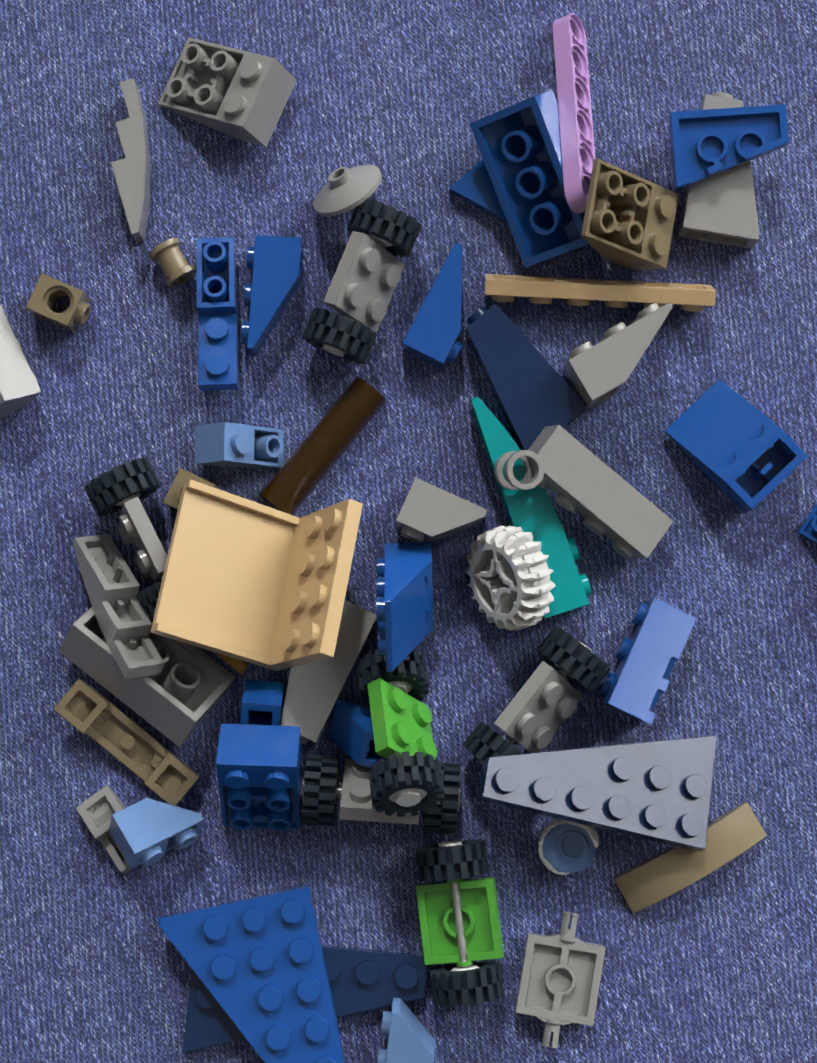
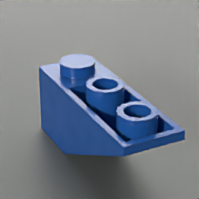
(275, 280)

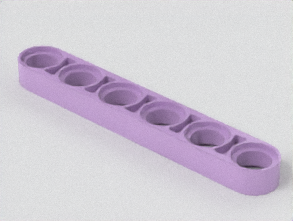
(574, 109)

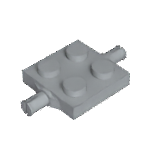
(560, 979)

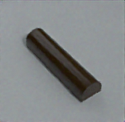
(323, 446)

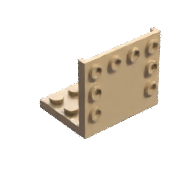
(256, 578)

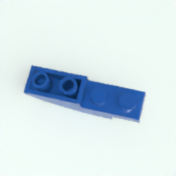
(217, 314)

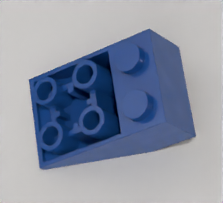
(735, 445)
(403, 599)
(260, 776)

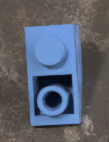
(239, 446)
(151, 829)
(406, 1037)

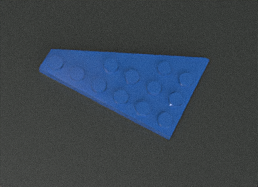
(265, 972)

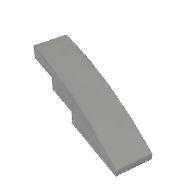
(134, 170)
(114, 602)

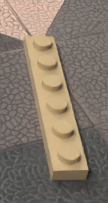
(614, 292)

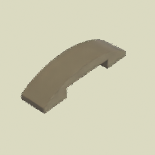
(127, 741)
(681, 867)

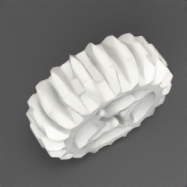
(510, 577)

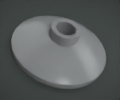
(347, 189)

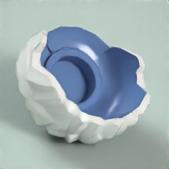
(567, 846)

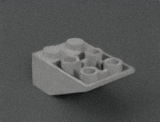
(229, 90)
(604, 368)

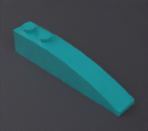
(535, 514)

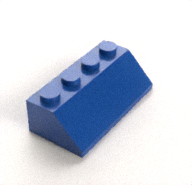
(527, 173)

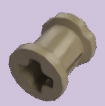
(173, 262)

